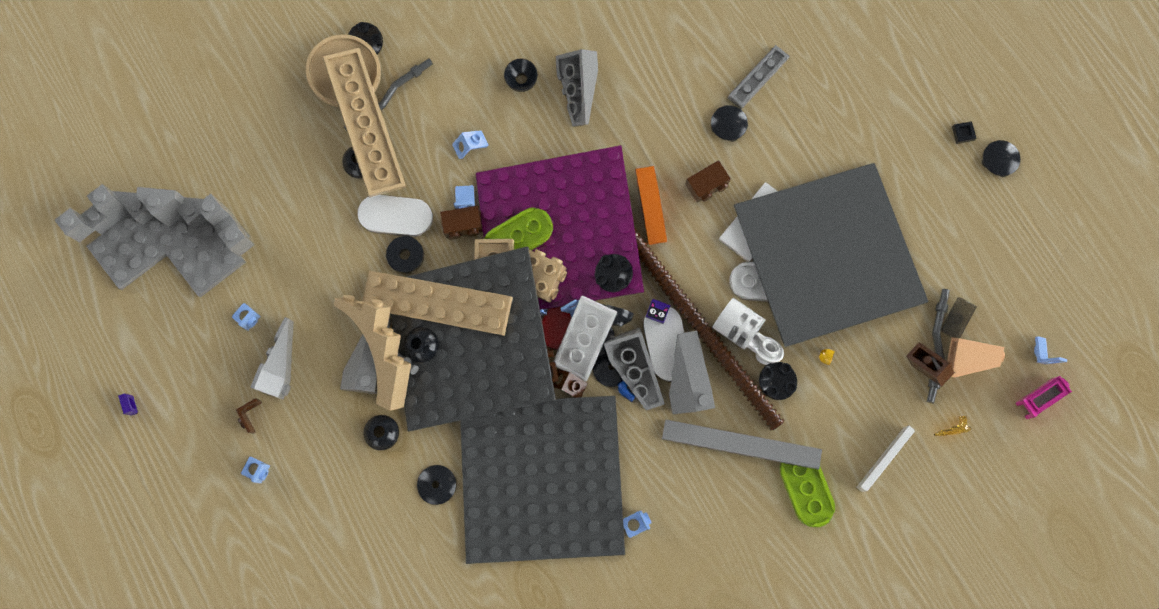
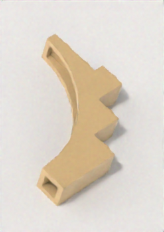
(384, 344)

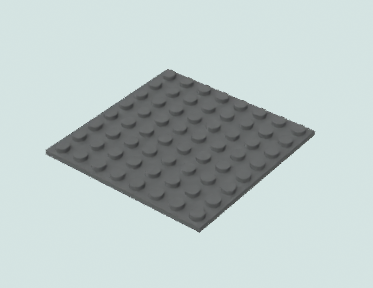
(830, 254)
(476, 369)
(543, 482)

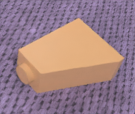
(973, 356)

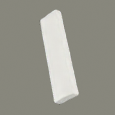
(885, 459)

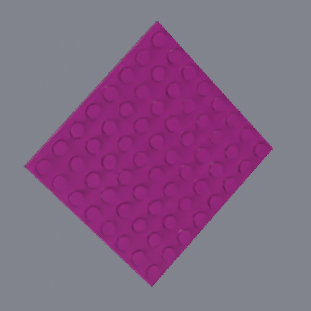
(588, 210)

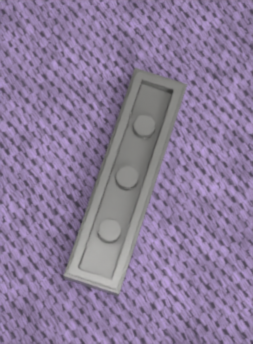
(758, 77)

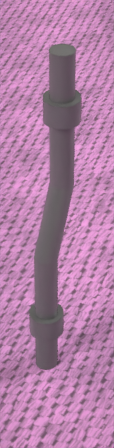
(415, 71)
(941, 309)

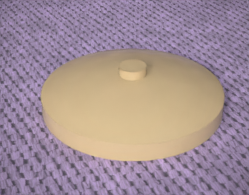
(316, 70)

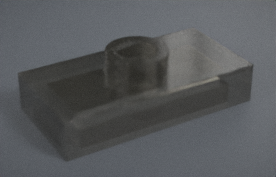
(958, 318)

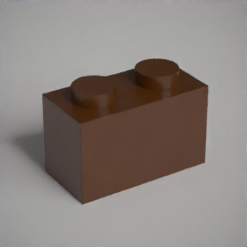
(708, 181)
(461, 222)
(930, 364)

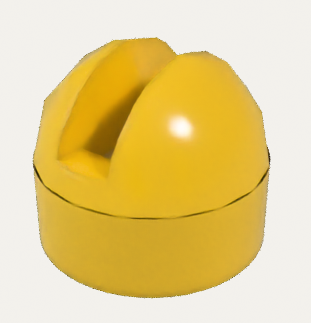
(826, 356)

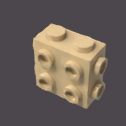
(547, 274)

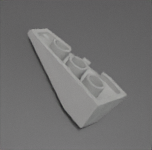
(578, 76)
(631, 360)
(360, 370)
(275, 375)
(690, 381)

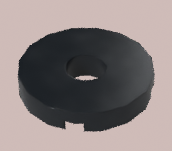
(399, 245)

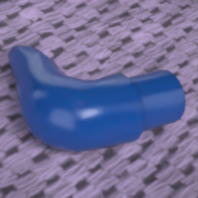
(625, 392)

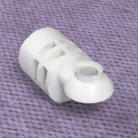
(742, 327)

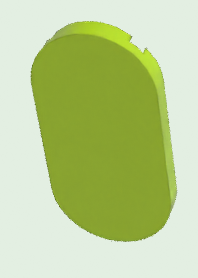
(525, 229)
(808, 494)

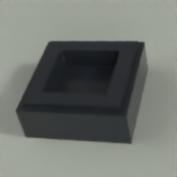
(964, 132)

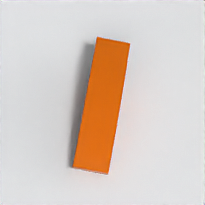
(651, 205)

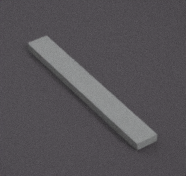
(742, 444)

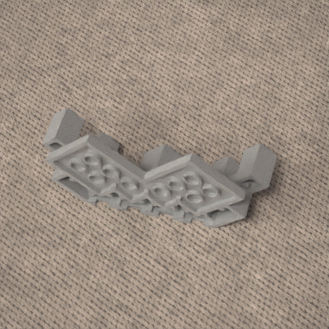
(157, 223)

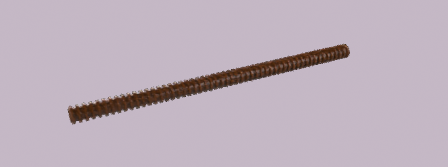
(708, 336)

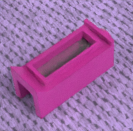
(1045, 396)

